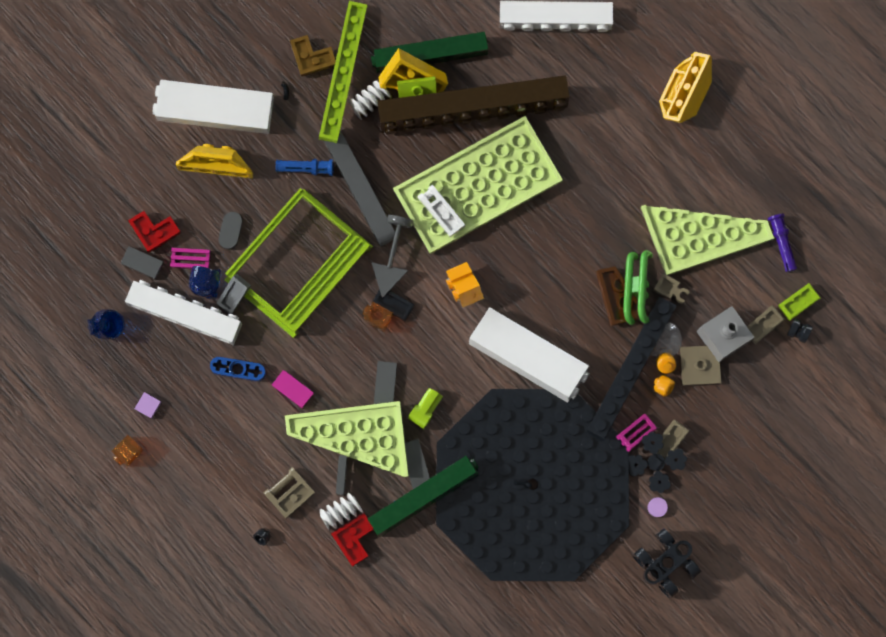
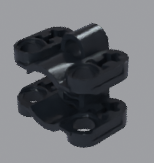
(677, 558)

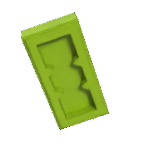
(416, 87)
(799, 302)

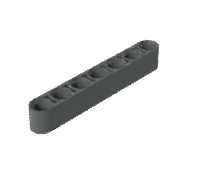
(361, 190)

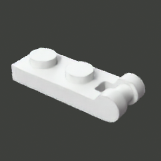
(441, 211)

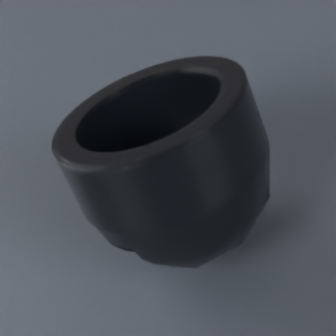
(262, 536)

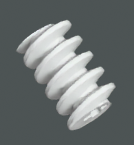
(368, 99)
(340, 511)

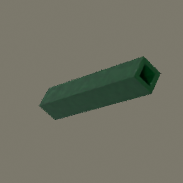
(436, 50)
(423, 495)

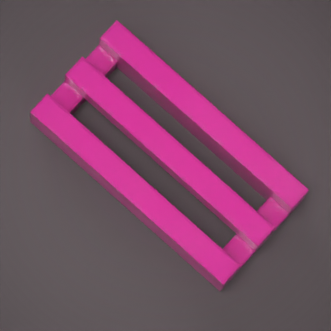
(174, 257)
(625, 441)

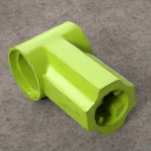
(423, 411)

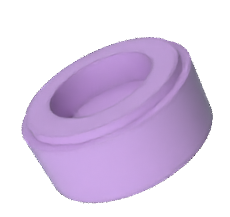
(657, 507)

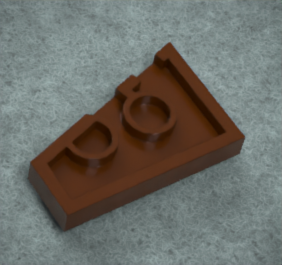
(612, 290)

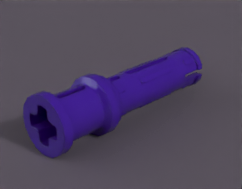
(781, 235)

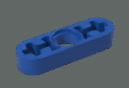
(224, 361)

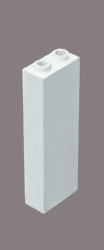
(213, 106)
(529, 355)

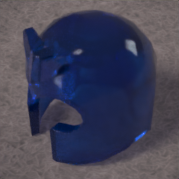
(204, 281)
(106, 324)

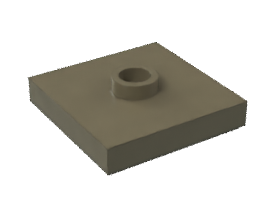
(699, 366)

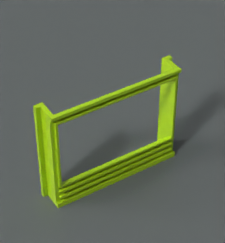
(324, 279)

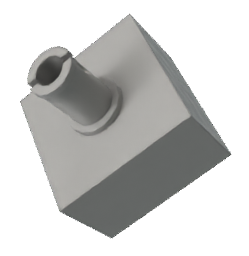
(725, 334)

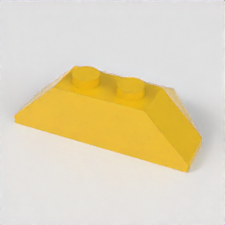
(687, 88)
(215, 161)

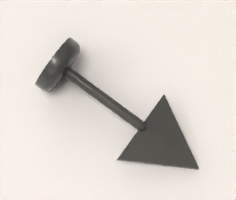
(387, 275)

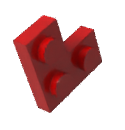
(151, 235)
(348, 538)

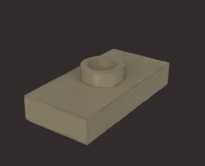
(765, 324)
(672, 437)

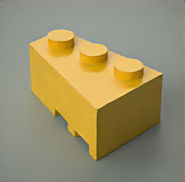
(405, 67)

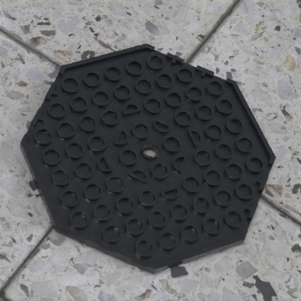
(544, 530)

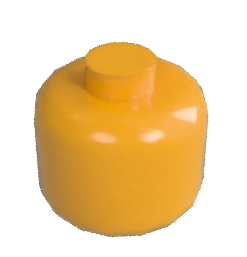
(666, 363)
(664, 385)

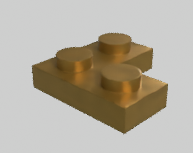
(310, 61)

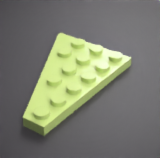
(694, 238)
(361, 432)

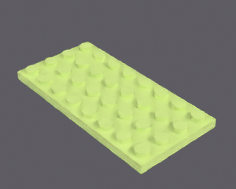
(481, 182)

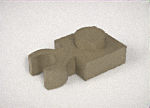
(668, 286)

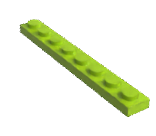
(342, 72)

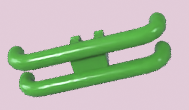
(636, 286)

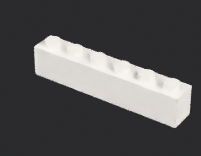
(556, 15)
(183, 312)

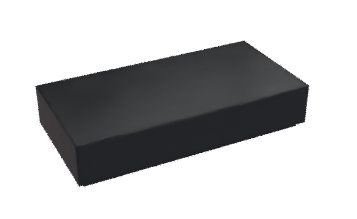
(399, 306)

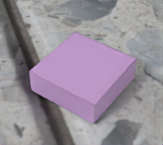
(147, 405)

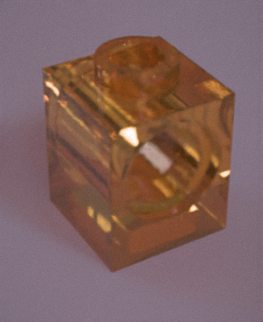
(380, 324)
(126, 451)

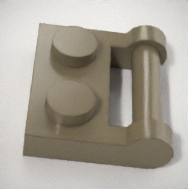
(294, 497)

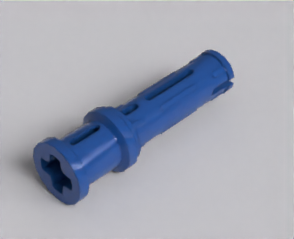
(314, 166)

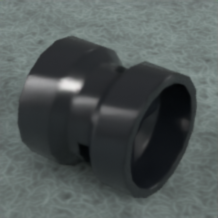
(804, 332)

